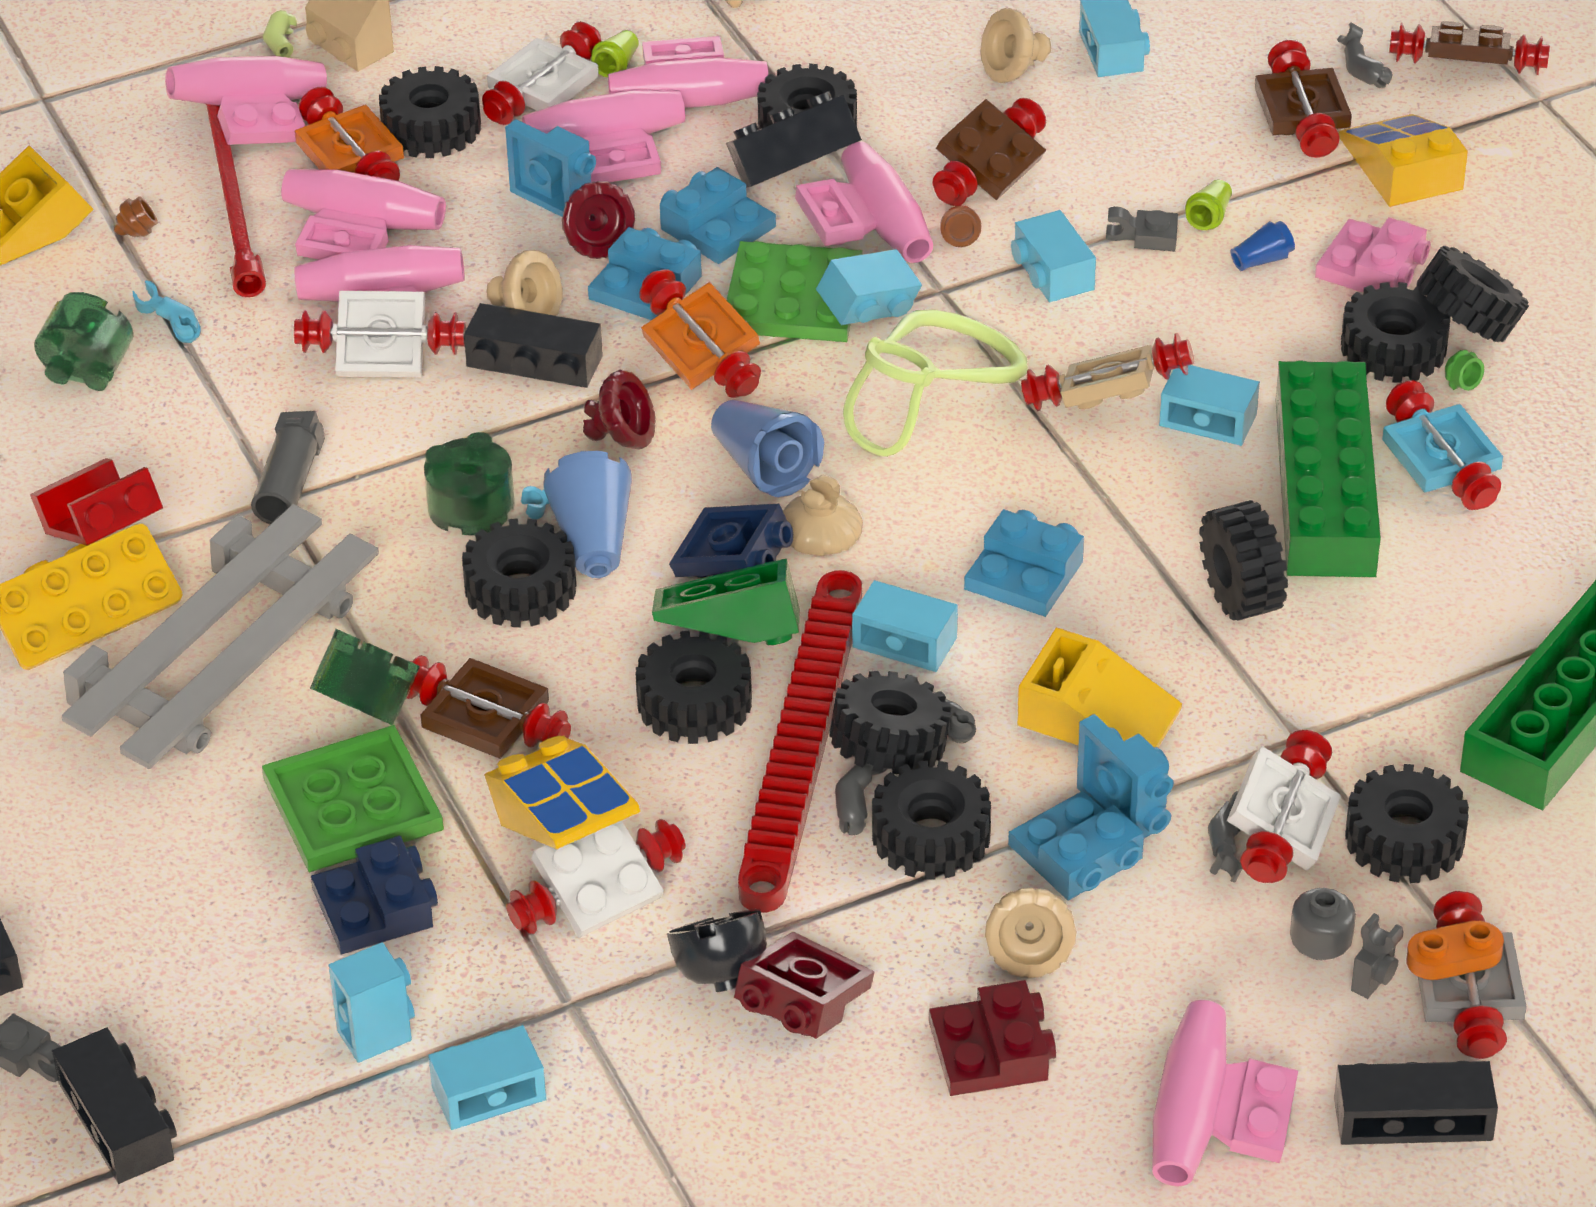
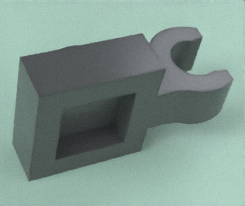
(1149, 228)
(1376, 960)
(26, 1047)

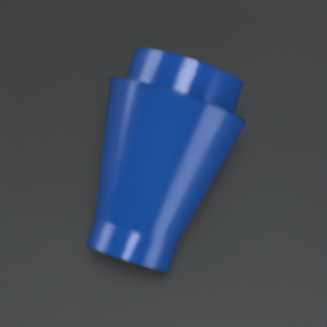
(1266, 245)

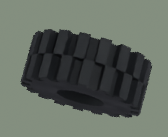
(799, 85)
(431, 111)
(1472, 294)
(1394, 332)
(519, 551)
(1243, 560)
(693, 709)
(889, 721)
(931, 795)
(1403, 847)

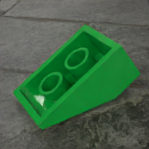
(738, 604)

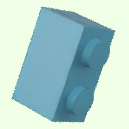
(1113, 36)
(1054, 256)
(869, 287)
(1209, 404)
(905, 626)
(371, 1001)
(487, 1077)

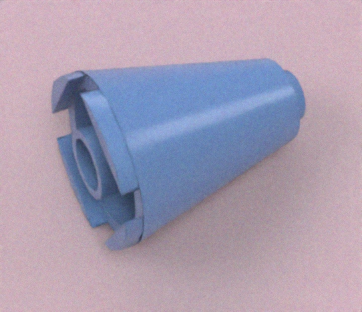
(769, 444)
(591, 507)

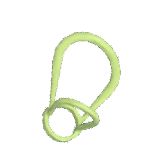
(928, 371)

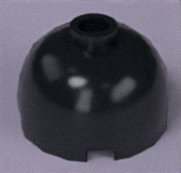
(715, 948)

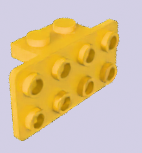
(85, 595)

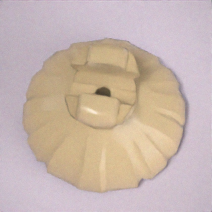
(1011, 46)
(528, 284)
(823, 519)
(1033, 948)

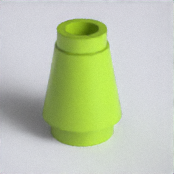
(615, 52)
(1208, 206)

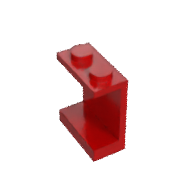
(95, 502)

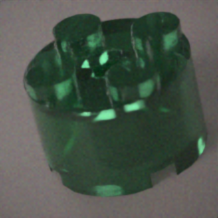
(83, 341)
(469, 484)
(364, 677)

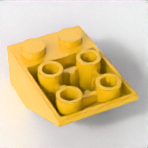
(1085, 678)

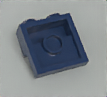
(732, 540)
(376, 896)

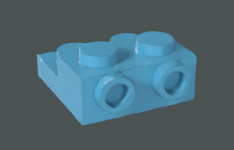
(547, 165)
(714, 214)
(635, 257)
(1026, 562)
(1124, 774)
(1078, 844)

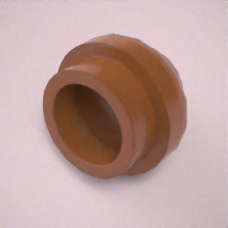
(135, 218)
(960, 226)

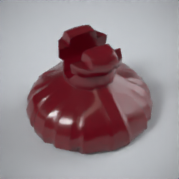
(596, 218)
(622, 412)

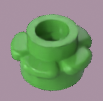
(1464, 370)

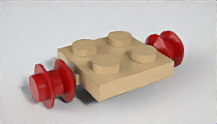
(1107, 376)

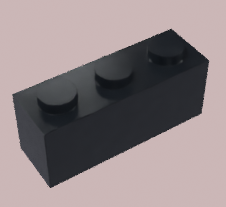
(792, 139)
(533, 345)
(1415, 1102)
(115, 1104)

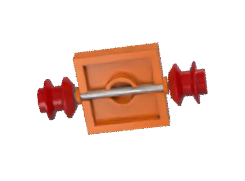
(346, 140)
(700, 334)

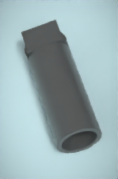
(288, 464)

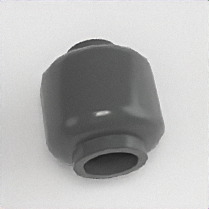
(1322, 923)

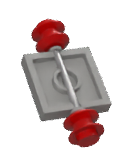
(1478, 999)

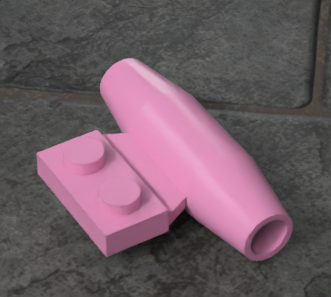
(694, 69)
(251, 93)
(616, 128)
(870, 201)
(356, 210)
(382, 269)
(1203, 1096)

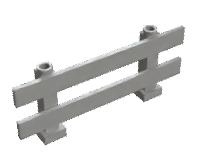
(239, 565)

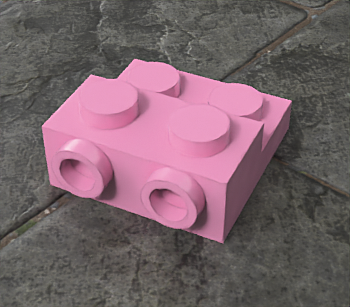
(1374, 255)

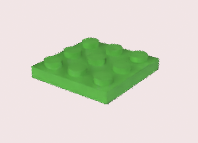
(778, 293)
(351, 797)

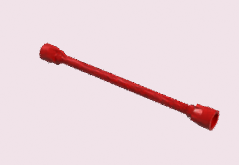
(247, 270)

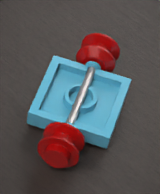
(1442, 446)

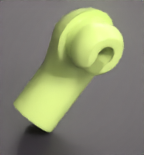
(276, 28)

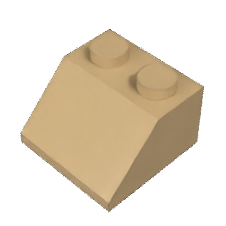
(351, 29)

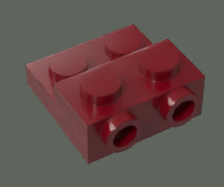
(801, 984)
(993, 1039)

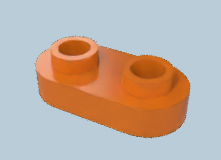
(1454, 950)

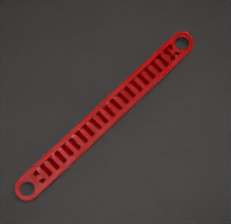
(799, 743)

